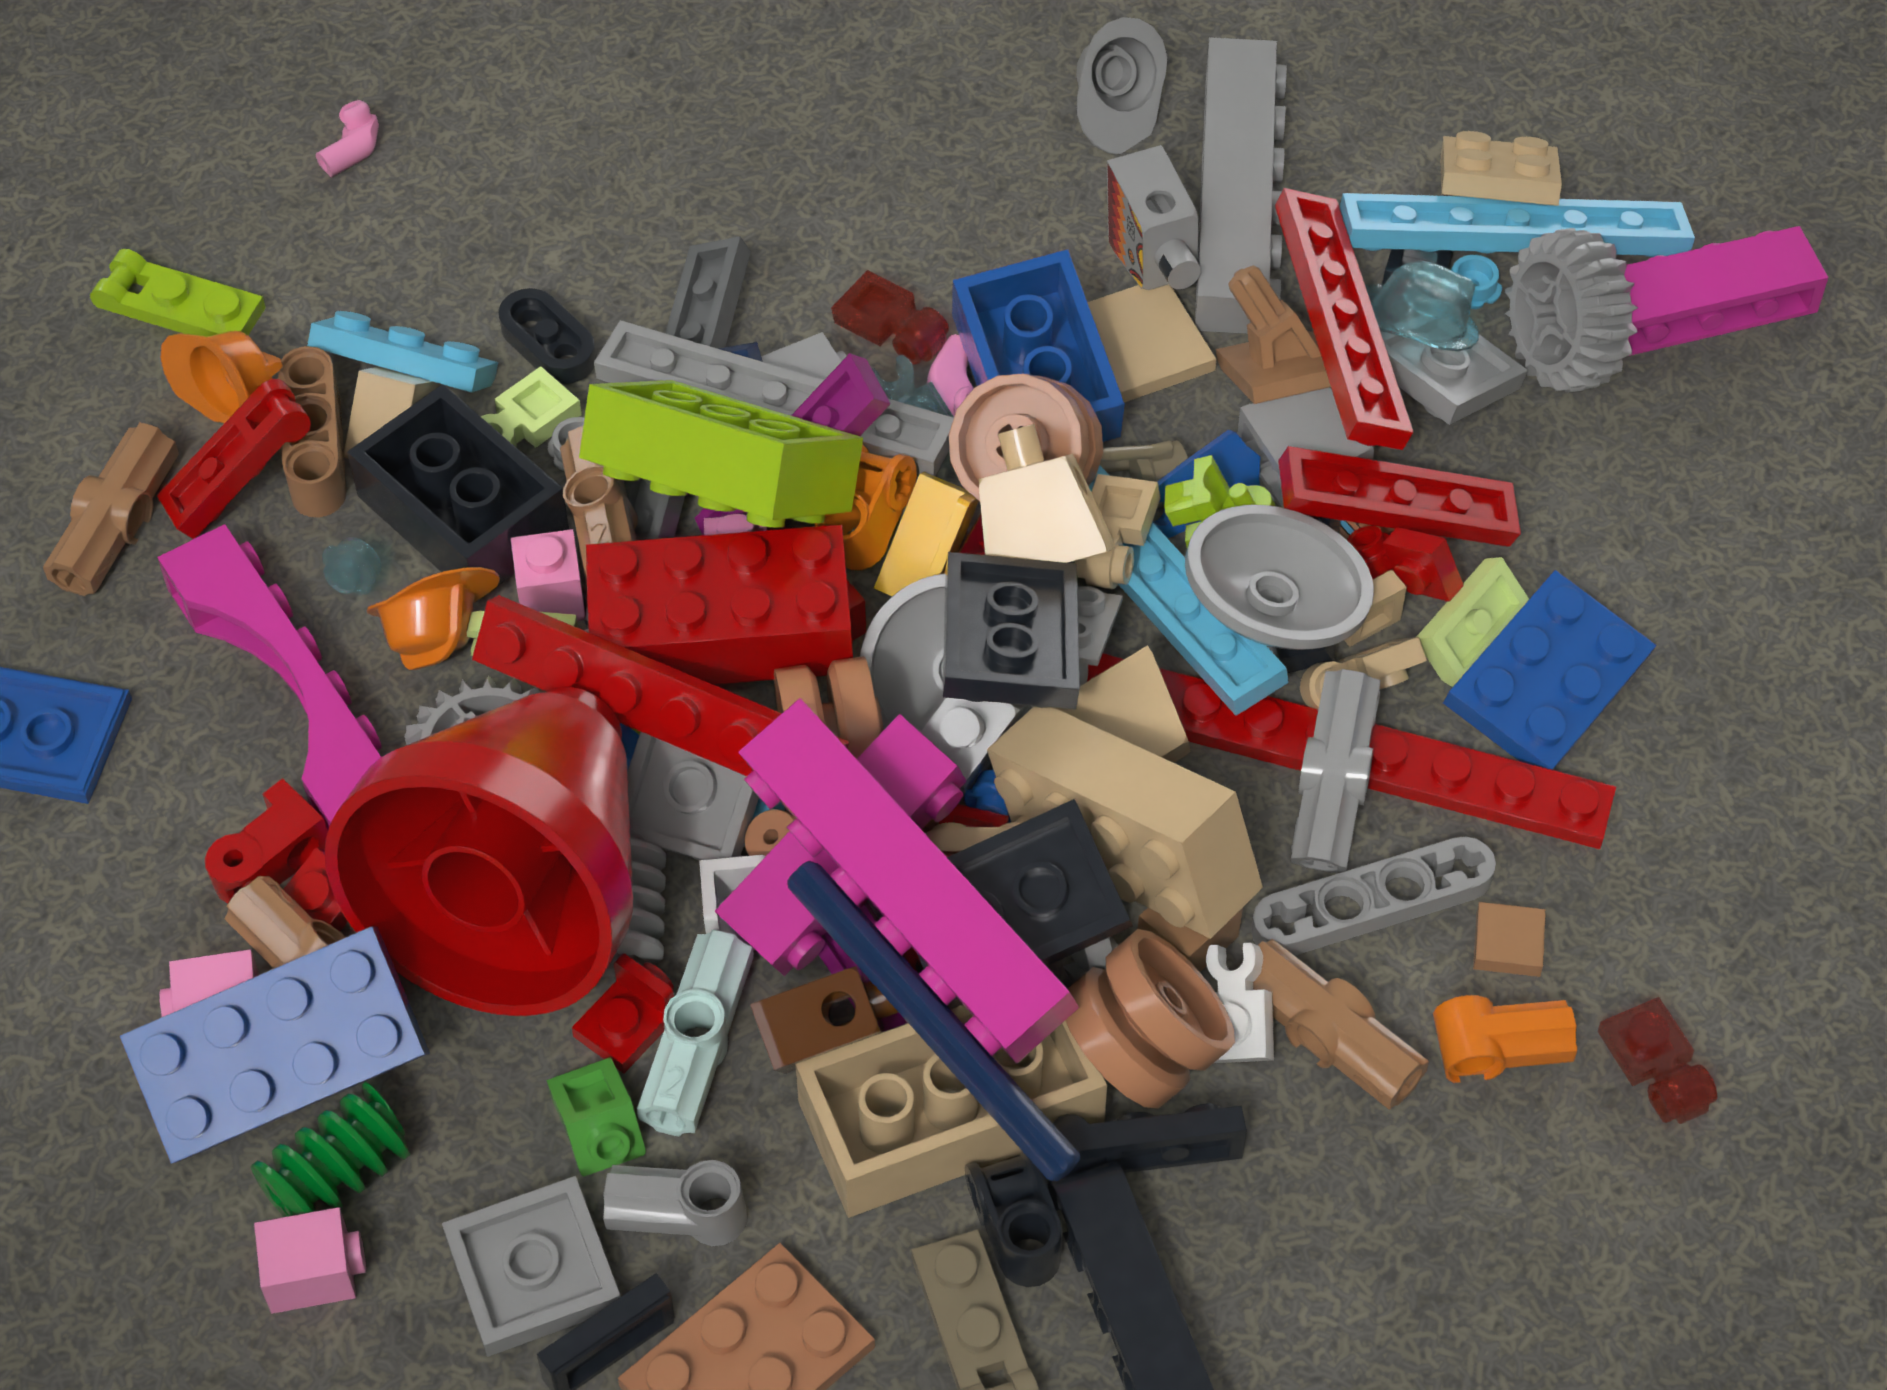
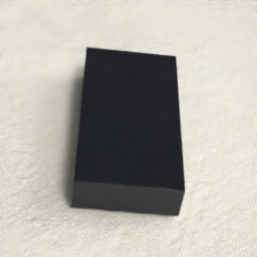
(607, 1336)

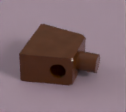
(799, 1022)

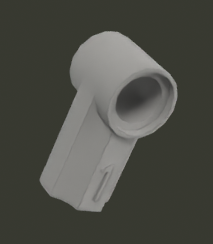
(671, 1198)

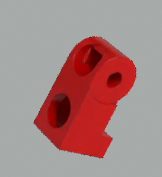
(269, 845)

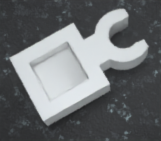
(1247, 1008)

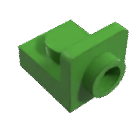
(597, 1116)

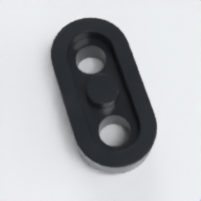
(552, 337)

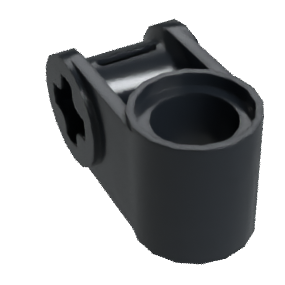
(1014, 1207)

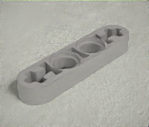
(1368, 889)

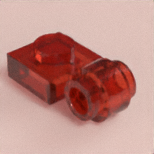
(881, 308)
(1652, 1044)

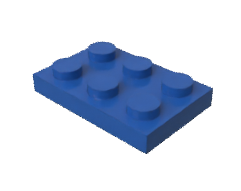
(1549, 673)

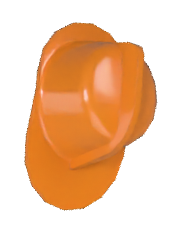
(216, 370)
(433, 614)

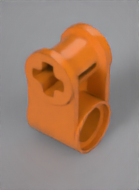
(879, 499)

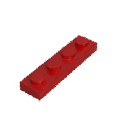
(1398, 496)

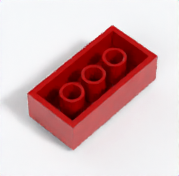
(725, 601)

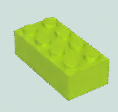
(720, 451)

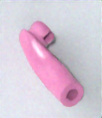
(950, 373)

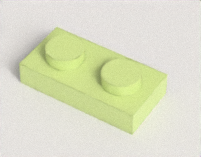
(1472, 619)

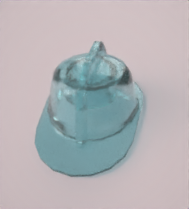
(1427, 306)

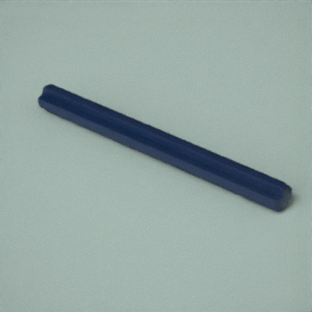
(934, 1022)

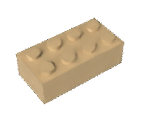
(1158, 826)
(903, 1122)

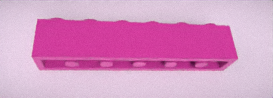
(909, 881)

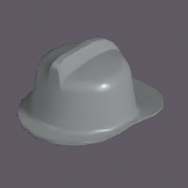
(1120, 84)

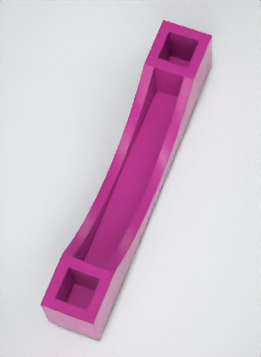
(227, 599)

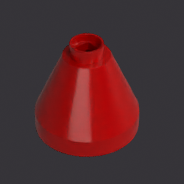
(495, 854)

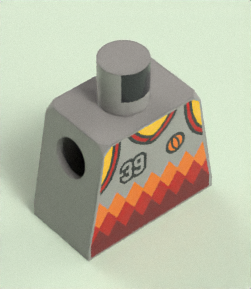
(1153, 236)

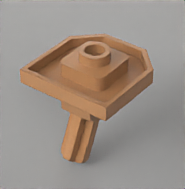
(1280, 352)

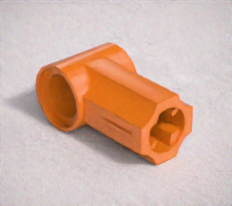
(1489, 1038)

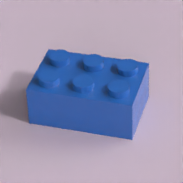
(1037, 324)

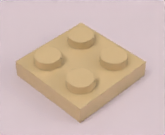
(1500, 170)

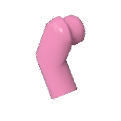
(357, 139)

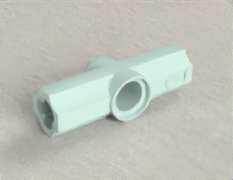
(686, 1064)

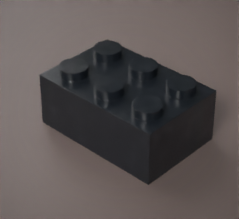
(455, 485)

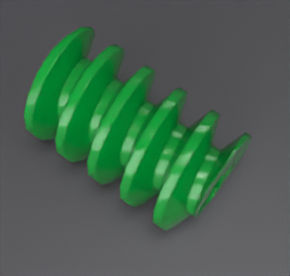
(333, 1156)

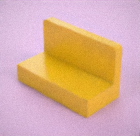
(928, 530)

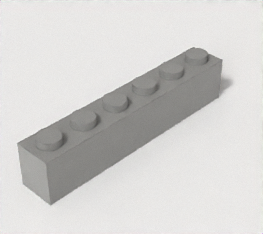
(1238, 175)

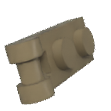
(970, 1313)

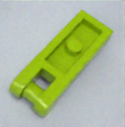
(175, 298)

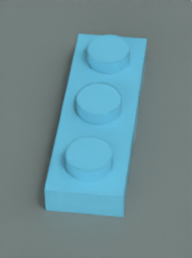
(403, 351)

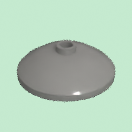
(1279, 577)
(907, 652)

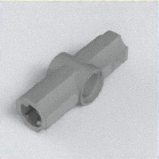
(1335, 771)

